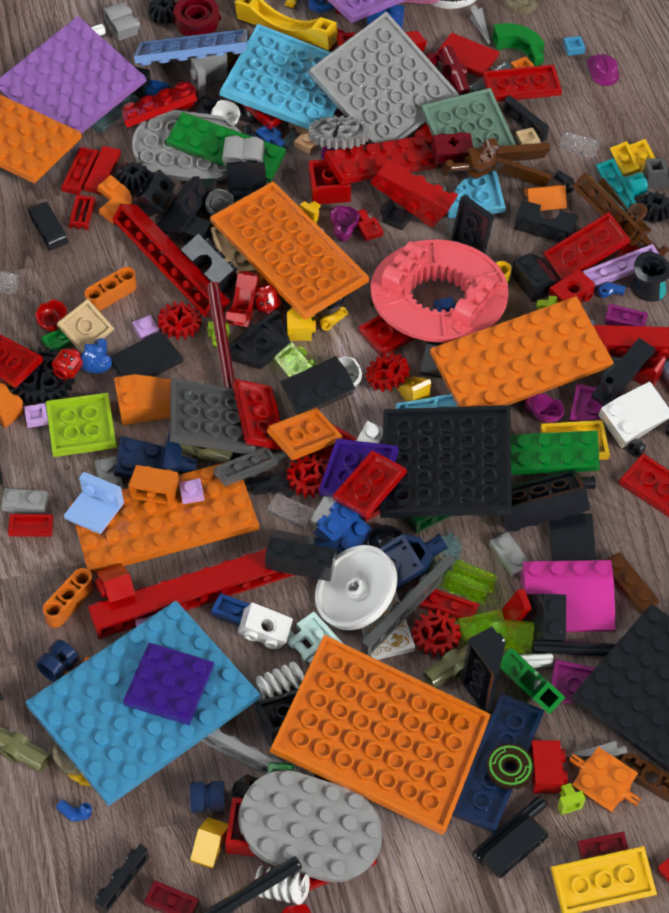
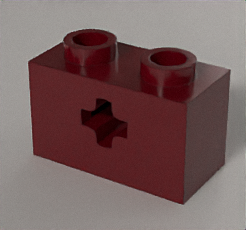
(451, 147)

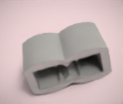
(121, 21)
(243, 150)

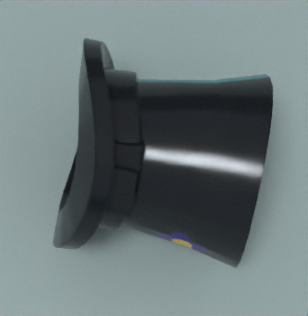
(650, 276)

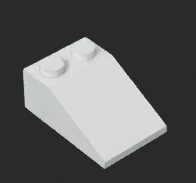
(634, 414)

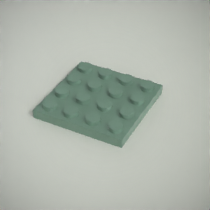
(469, 113)

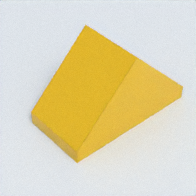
(415, 388)
(209, 842)

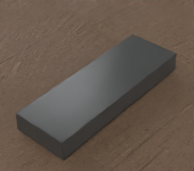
(245, 466)

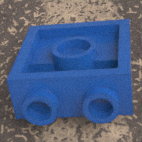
(342, 526)

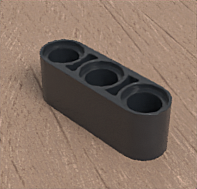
(47, 226)
(515, 847)

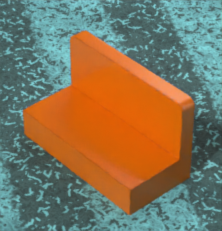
(549, 197)

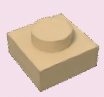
(527, 136)

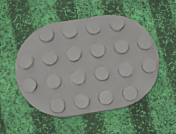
(151, 149)
(313, 819)

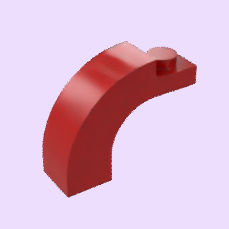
(243, 302)

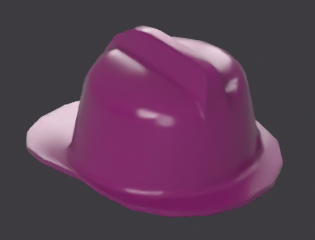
(603, 69)

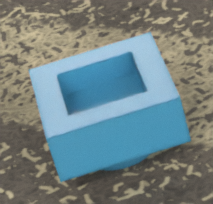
(574, 45)

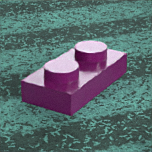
(624, 316)

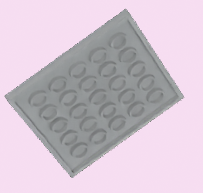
(382, 80)

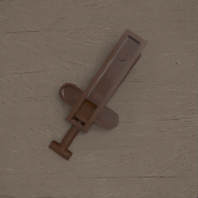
(499, 159)
(605, 199)

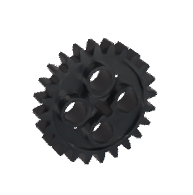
(51, 385)

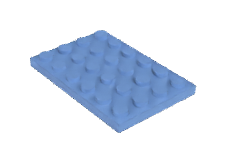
(194, 45)

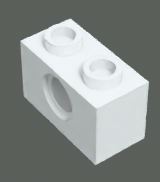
(276, 623)

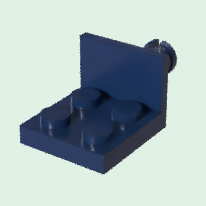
(142, 453)
(413, 556)

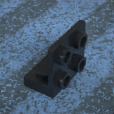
(245, 178)

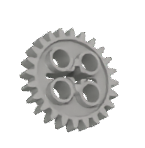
(339, 132)

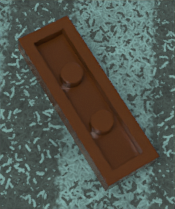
(631, 584)

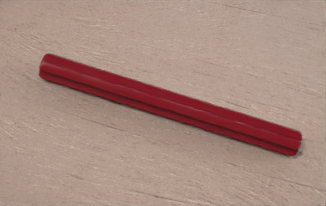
(221, 334)

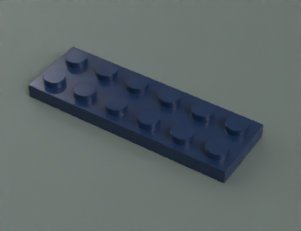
(480, 799)

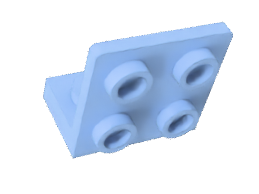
(95, 504)

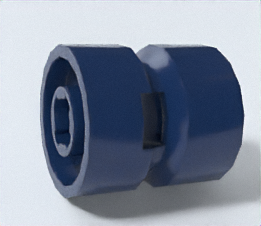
(60, 657)
(207, 796)

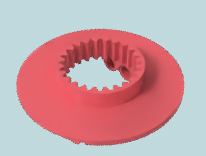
(442, 259)

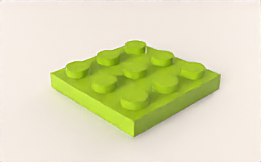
(80, 424)

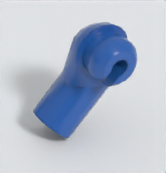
(610, 288)
(79, 813)

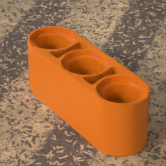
(112, 288)
(69, 588)

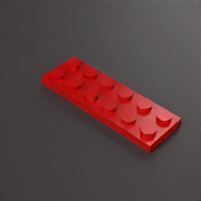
(365, 161)

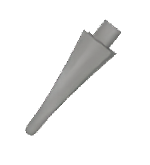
(477, 18)
(610, 748)

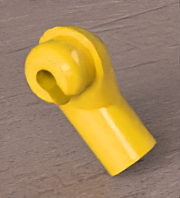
(332, 319)

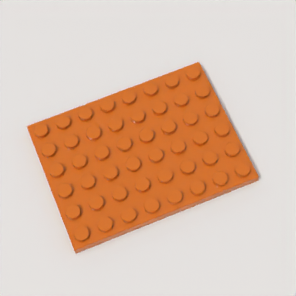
(381, 734)

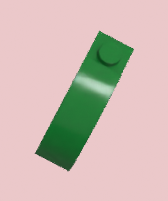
(519, 38)
(531, 681)

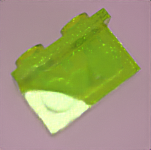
(294, 359)
(516, 633)

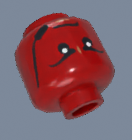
(267, 298)
(67, 363)

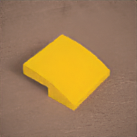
(631, 157)

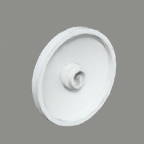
(359, 588)

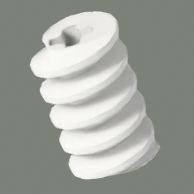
(279, 680)
(289, 889)

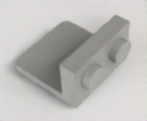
(207, 71)

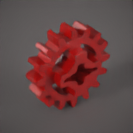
(189, 321)
(387, 372)
(308, 475)
(431, 625)

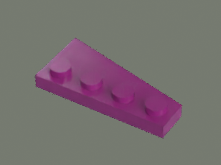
(583, 406)
(568, 677)

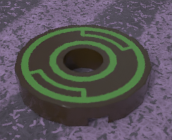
(510, 754)

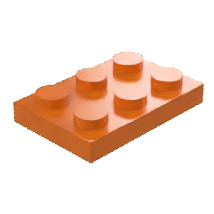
(304, 434)

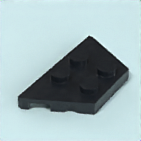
(260, 342)

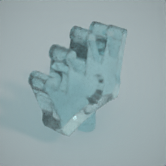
(452, 546)

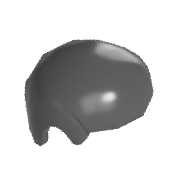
(218, 200)

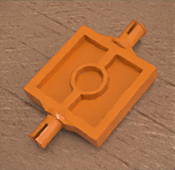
(605, 779)

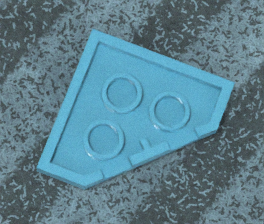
(484, 191)

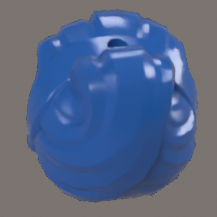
(95, 357)

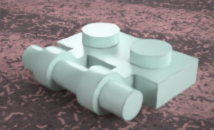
(313, 630)

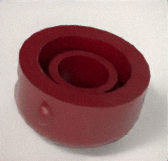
(196, 17)

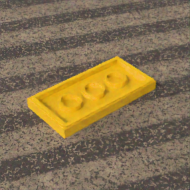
(603, 880)

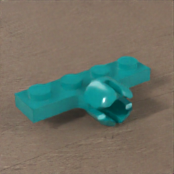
(625, 187)

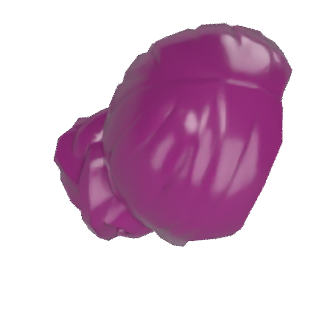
(344, 221)
(544, 408)

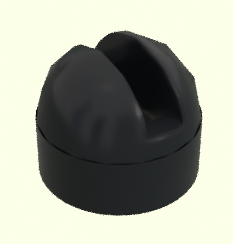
(641, 447)

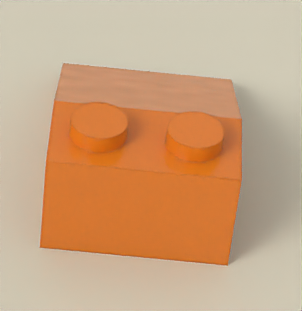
(142, 398)

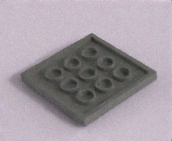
(205, 417)

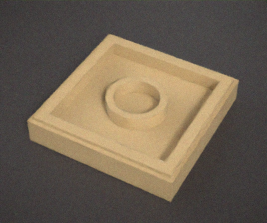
(85, 325)

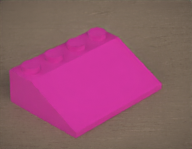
(586, 586)

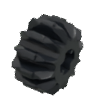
(161, 11)
(132, 175)
(657, 206)

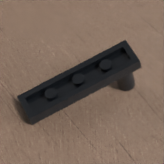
(623, 372)

